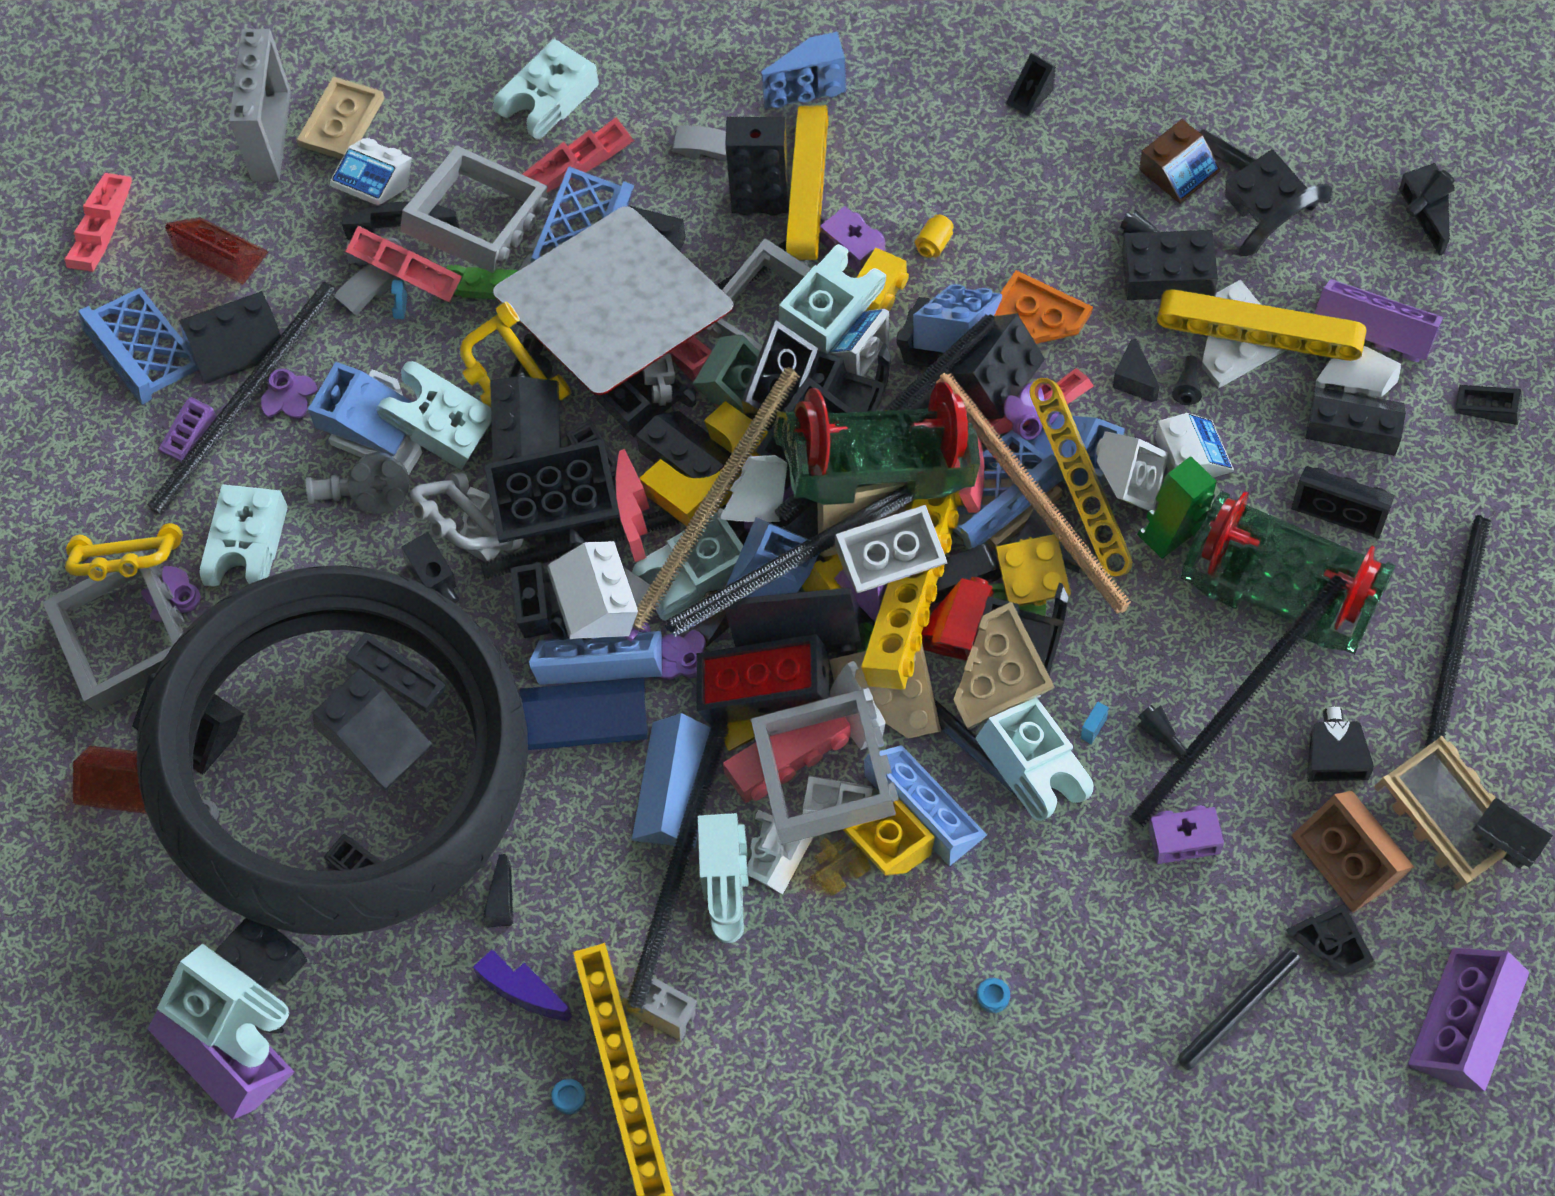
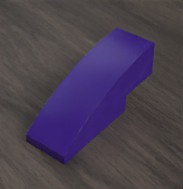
(520, 987)

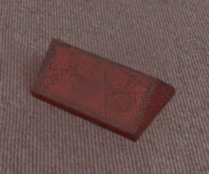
(215, 247)
(107, 779)

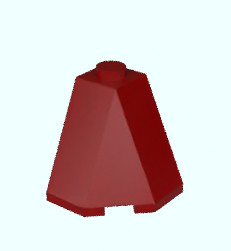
(957, 619)

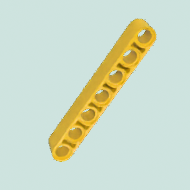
(807, 182)
(1261, 325)
(1069, 466)

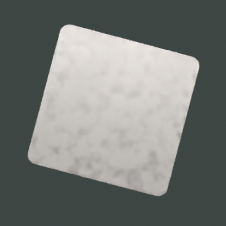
(613, 300)

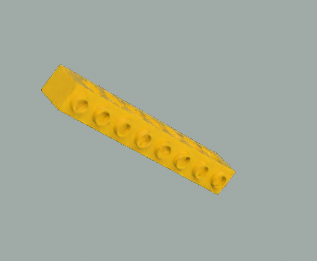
(906, 607)
(622, 1072)

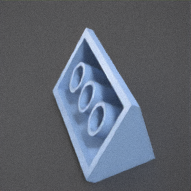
(598, 660)
(668, 778)
(930, 803)

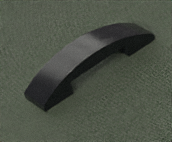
(390, 215)

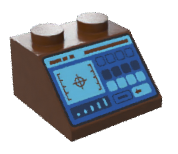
(1179, 161)

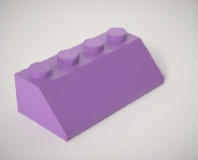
(1386, 321)
(1469, 1017)
(226, 1081)

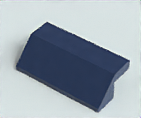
(585, 713)

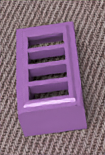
(186, 416)

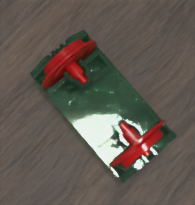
(878, 448)
(1284, 570)

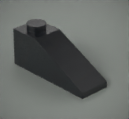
(1433, 217)

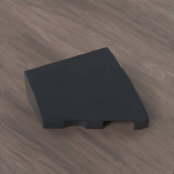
(1342, 950)

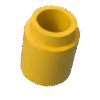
(934, 236)

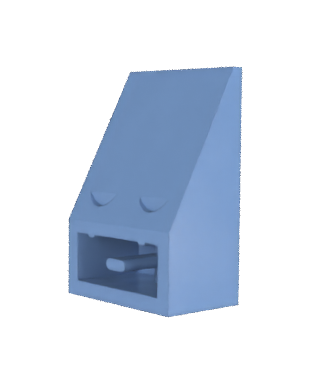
(806, 72)
(951, 316)
(348, 409)
(1091, 432)
(763, 545)

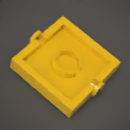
(1032, 570)

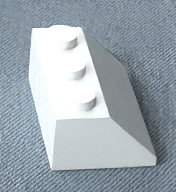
(1132, 468)
(889, 549)
(593, 592)

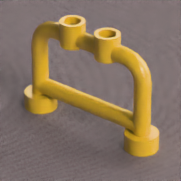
(476, 373)
(81, 548)

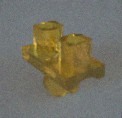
(828, 875)

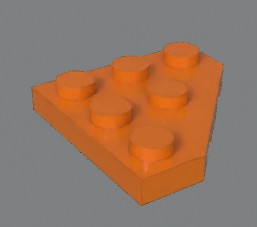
(1043, 309)

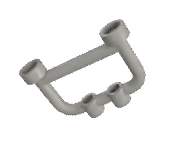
(456, 487)

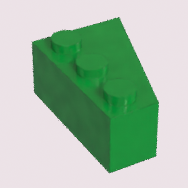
(1181, 507)

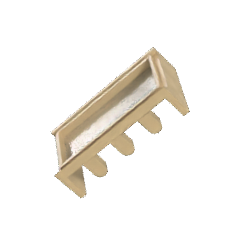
(1445, 805)

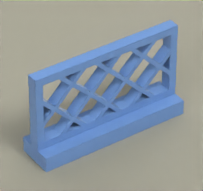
(620, 198)
(121, 359)
(1008, 501)

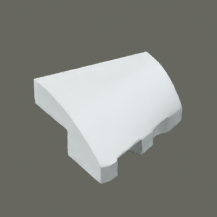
(1370, 374)

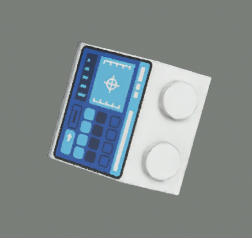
(372, 172)
(863, 341)
(1194, 437)

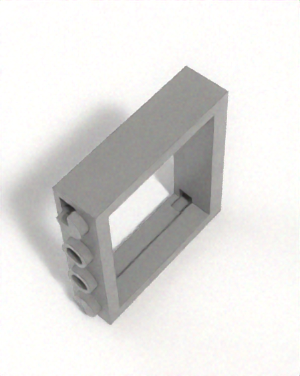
(265, 118)
(457, 242)
(774, 259)
(132, 679)
(838, 816)

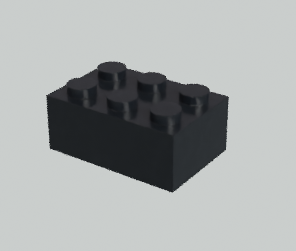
(1169, 262)
(998, 366)

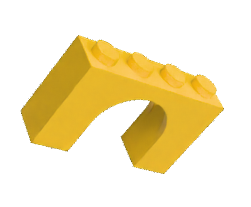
(682, 494)

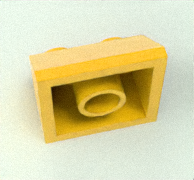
(894, 842)

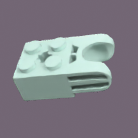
(548, 87)
(829, 300)
(432, 413)
(243, 533)
(704, 571)
(1034, 758)
(723, 872)
(222, 1006)

